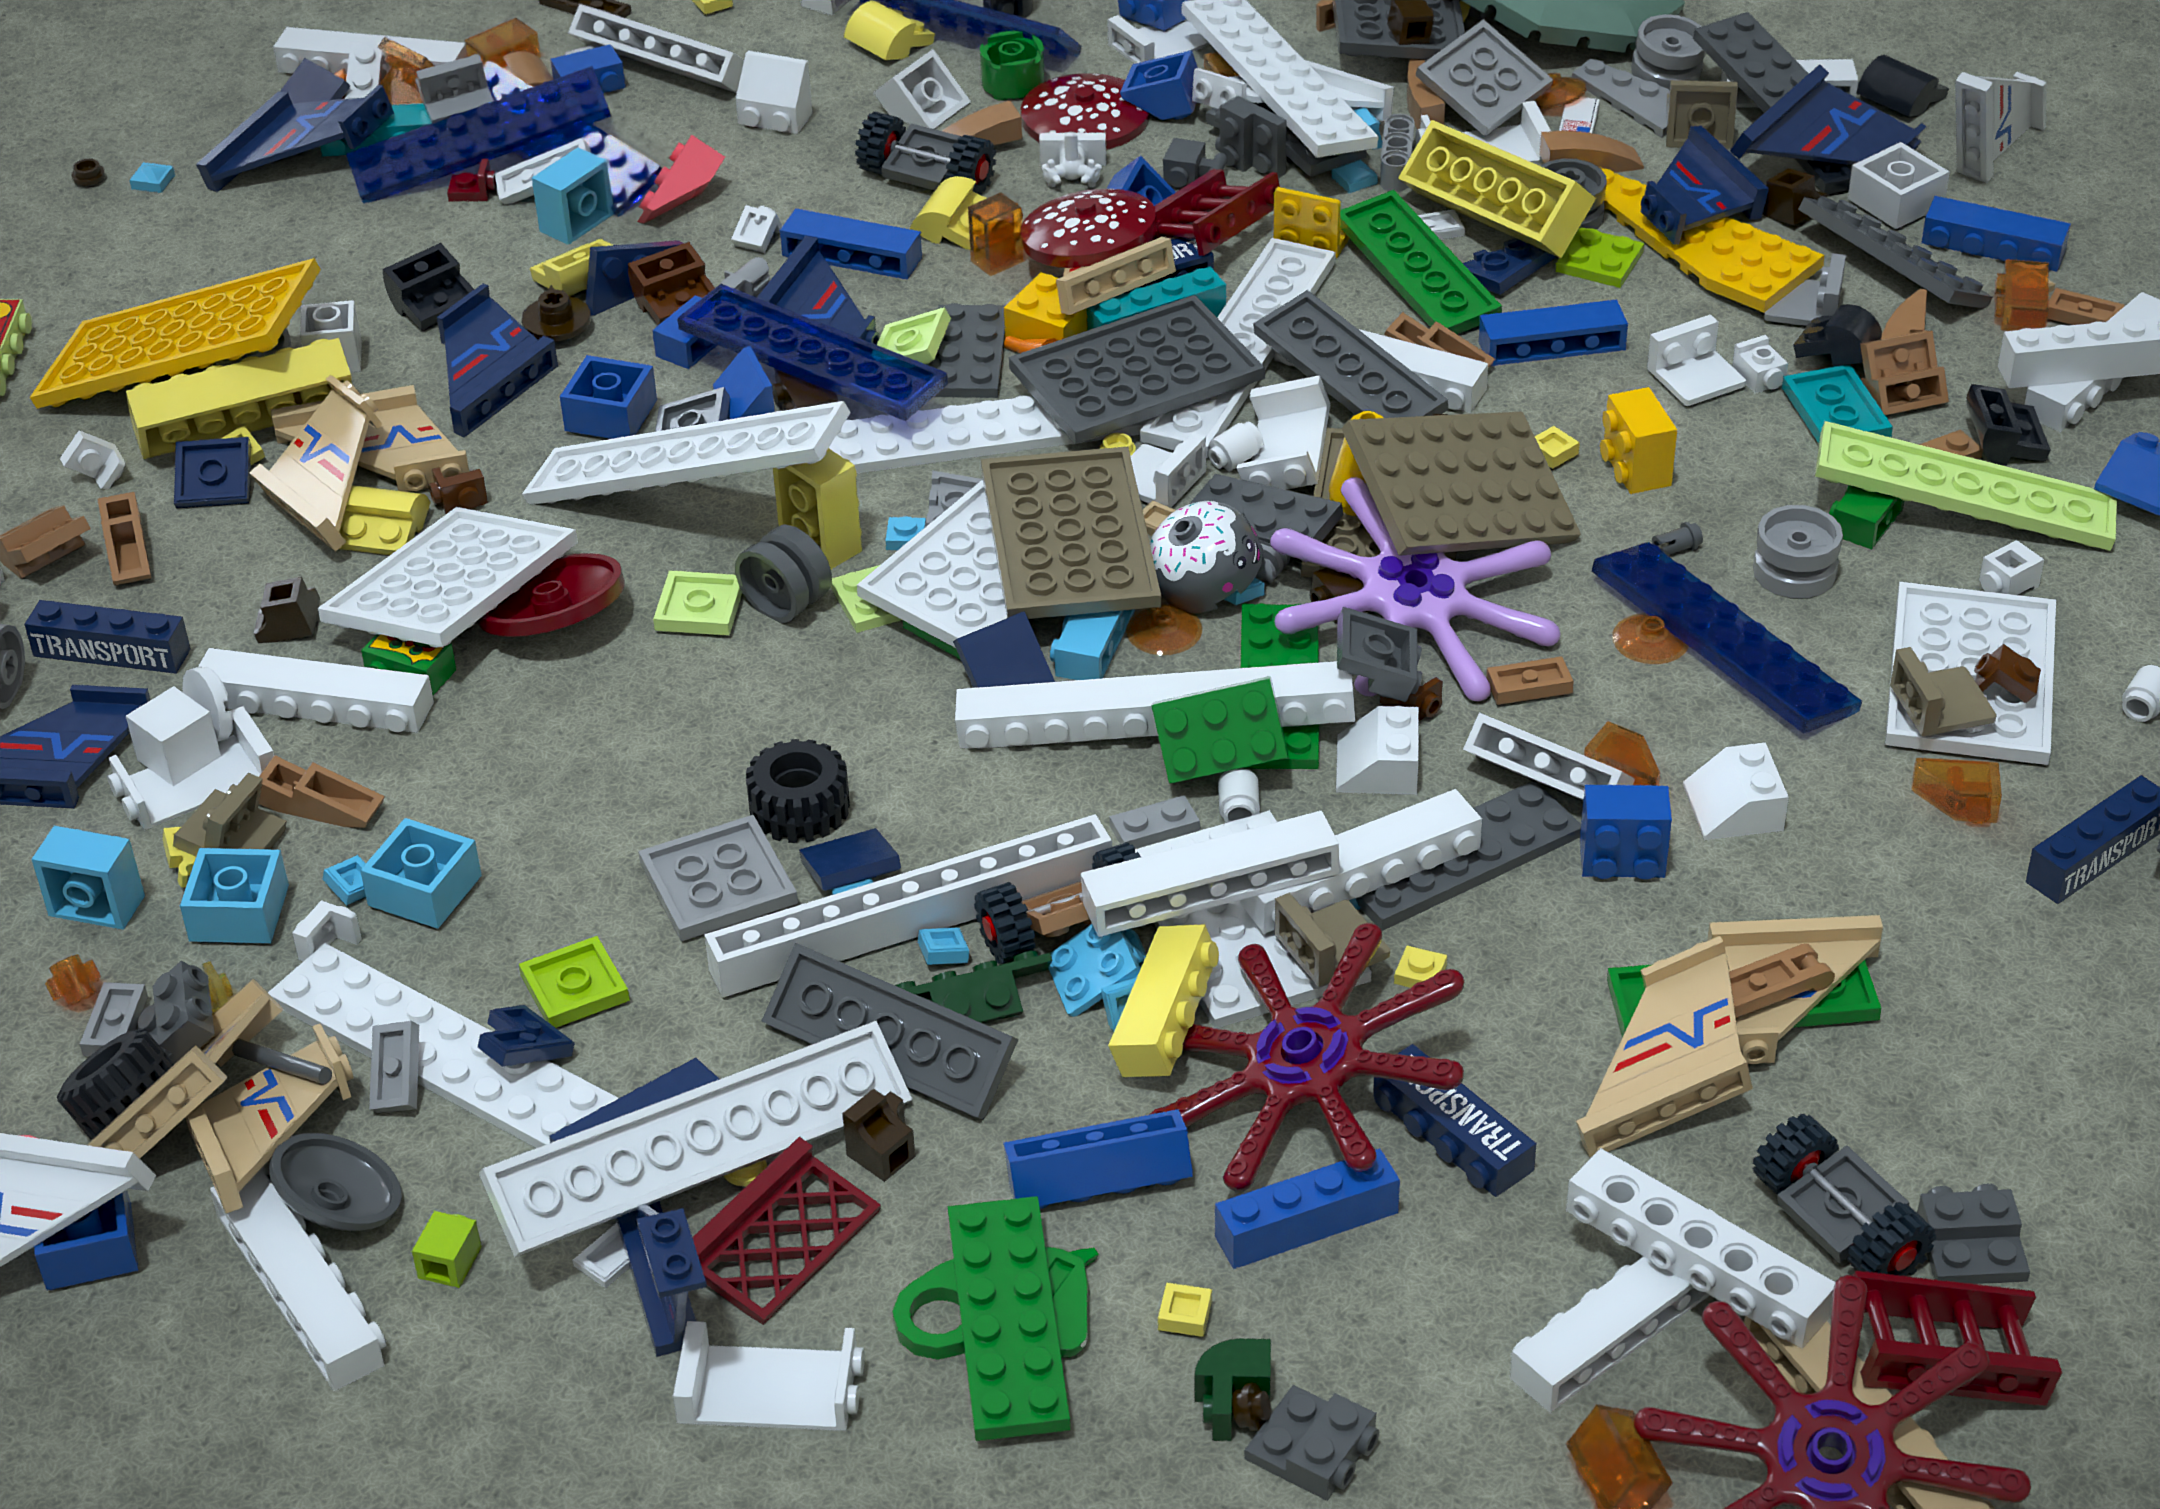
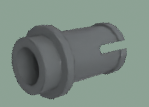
(1680, 539)

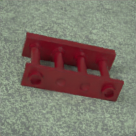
(1213, 210)
(1895, 1364)

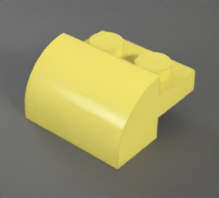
(886, 31)
(947, 212)
(568, 270)
(382, 519)

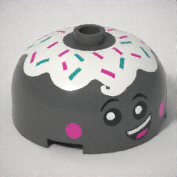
(1204, 555)

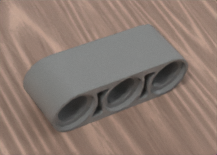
(1396, 150)

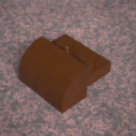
(668, 280)

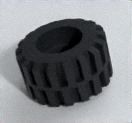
(798, 790)
(112, 1080)

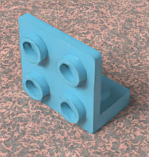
(1093, 962)

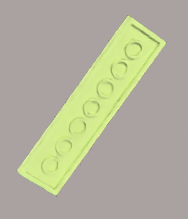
(1966, 485)

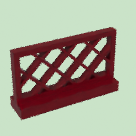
(755, 1203)

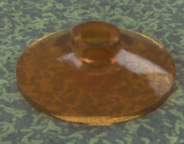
(1562, 92)
(1163, 630)
(1647, 640)

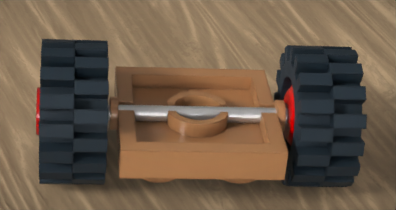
(1010, 921)

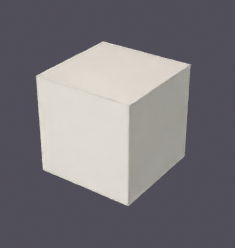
(332, 322)
(173, 736)

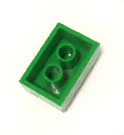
(1219, 729)

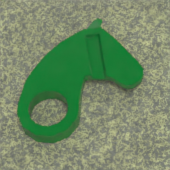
(939, 1284)

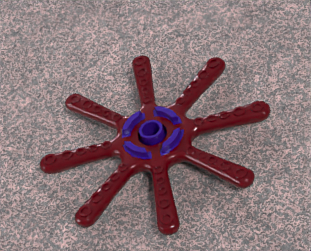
(1312, 1053)
(1833, 1419)

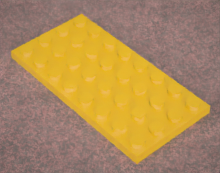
(176, 334)

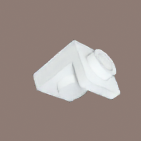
(756, 228)
(94, 458)

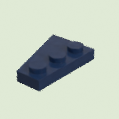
(1507, 266)
(608, 272)

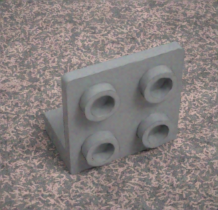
(1811, 297)

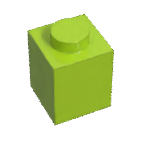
(446, 1249)

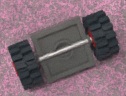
(922, 153)
(1842, 1200)

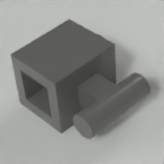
(1187, 162)

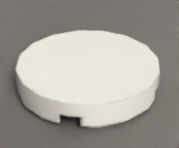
(208, 690)

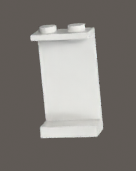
(1151, 42)
(1518, 140)
(1293, 433)
(156, 801)
(766, 1384)

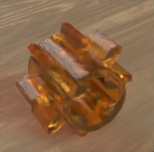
(73, 980)

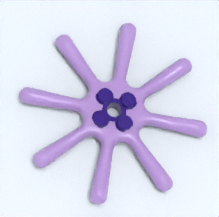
(1415, 590)

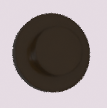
(87, 172)
(1251, 1406)

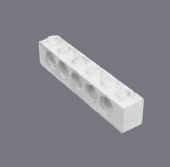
(1701, 1248)

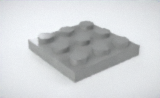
(1484, 77)
(717, 877)

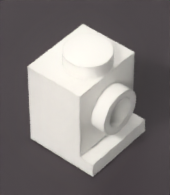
(1759, 364)
(2003, 575)

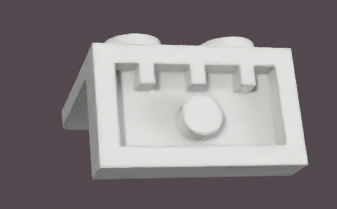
(1689, 365)
(1169, 475)

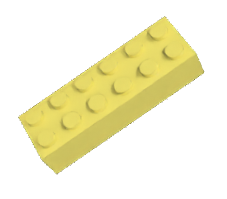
(1497, 188)
(232, 395)

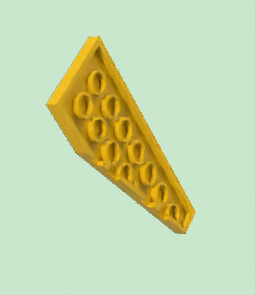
(1724, 254)

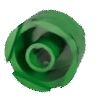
(1011, 65)

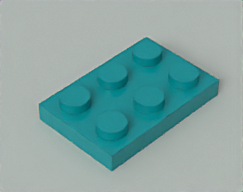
(1835, 397)

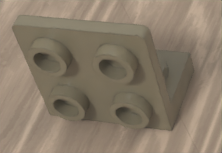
(1938, 699)
(1319, 937)

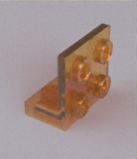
(400, 79)

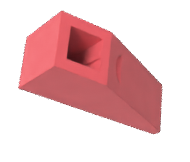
(687, 178)

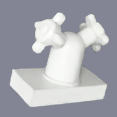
(1072, 156)

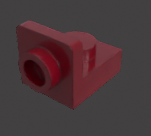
(472, 186)

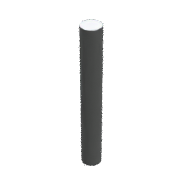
(282, 1061)

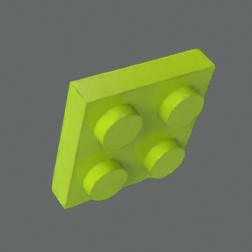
(1600, 257)
(574, 982)

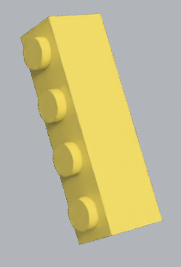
(1164, 1001)

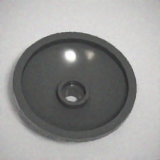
(334, 1182)

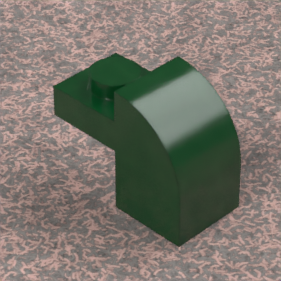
(1223, 1371)

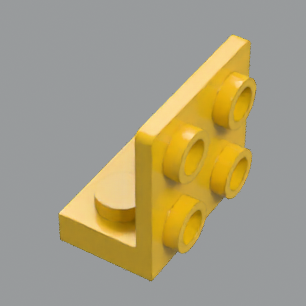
(1308, 220)

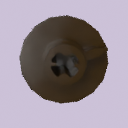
(556, 316)

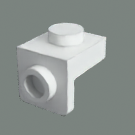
(323, 926)

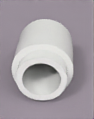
(1235, 446)
(2142, 695)
(1238, 794)

